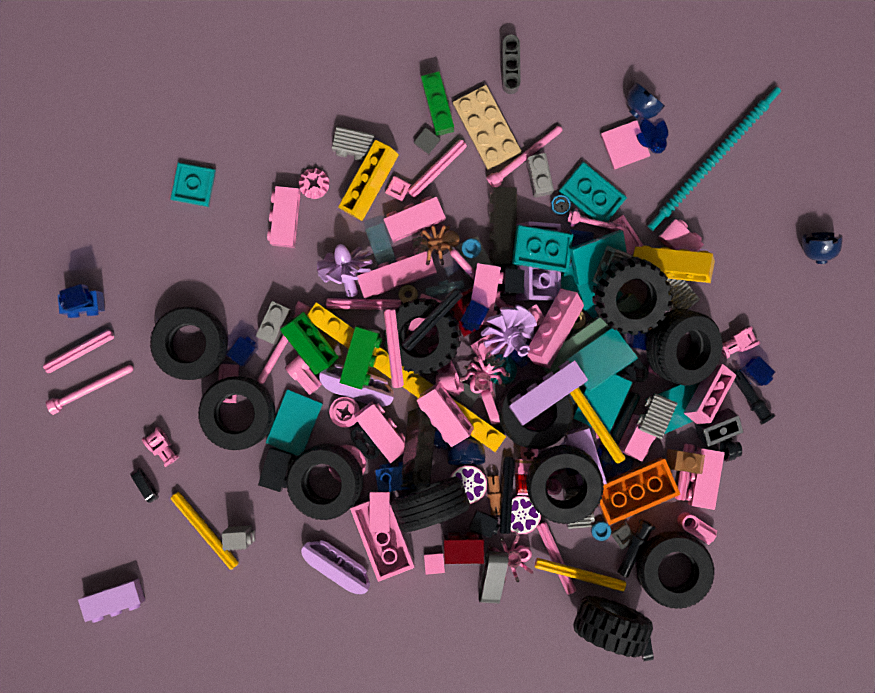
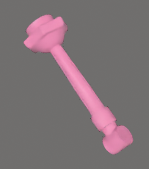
(574, 218)

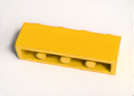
(368, 180)
(680, 263)

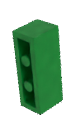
(437, 103)
(309, 343)
(360, 357)

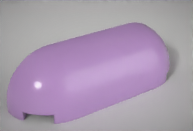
(376, 391)
(336, 566)

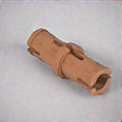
(494, 494)

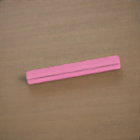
(437, 168)
(365, 304)
(393, 348)
(78, 351)
(555, 556)

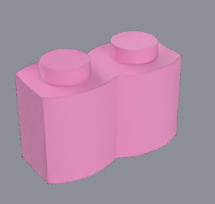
(678, 237)

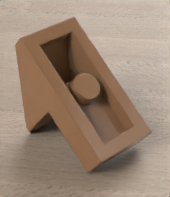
(685, 461)

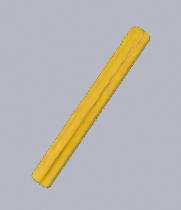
(597, 425)
(204, 530)
(580, 574)

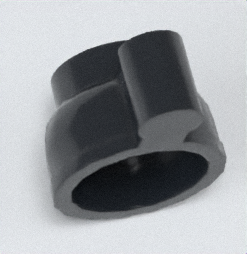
(731, 449)

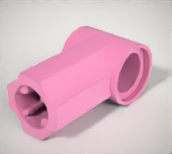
(301, 372)
(451, 383)
(697, 528)

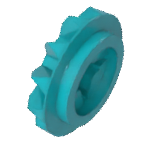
(510, 367)

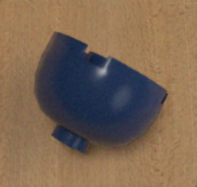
(643, 103)
(822, 246)
(466, 452)

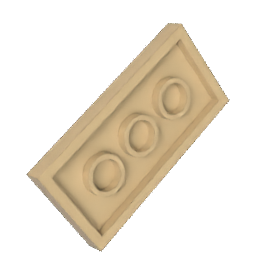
(486, 127)

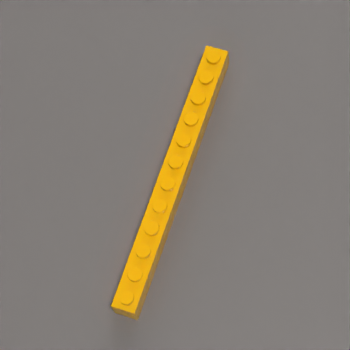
(412, 382)

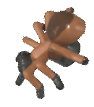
(440, 243)

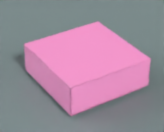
(398, 188)
(434, 563)

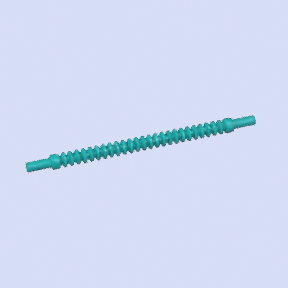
(762, 106)

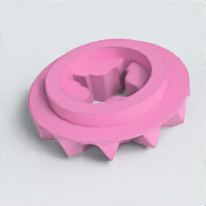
(322, 181)
(336, 415)

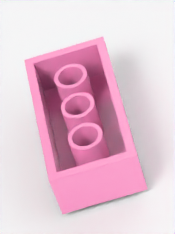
(386, 550)

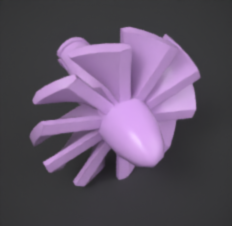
(343, 267)
(513, 328)

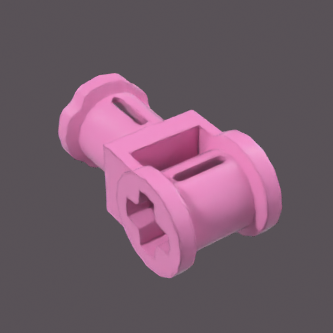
(741, 340)
(160, 446)

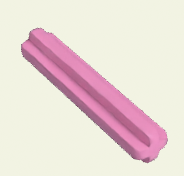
(683, 478)

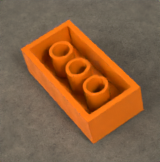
(637, 490)

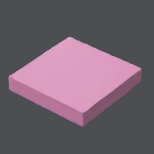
(623, 145)

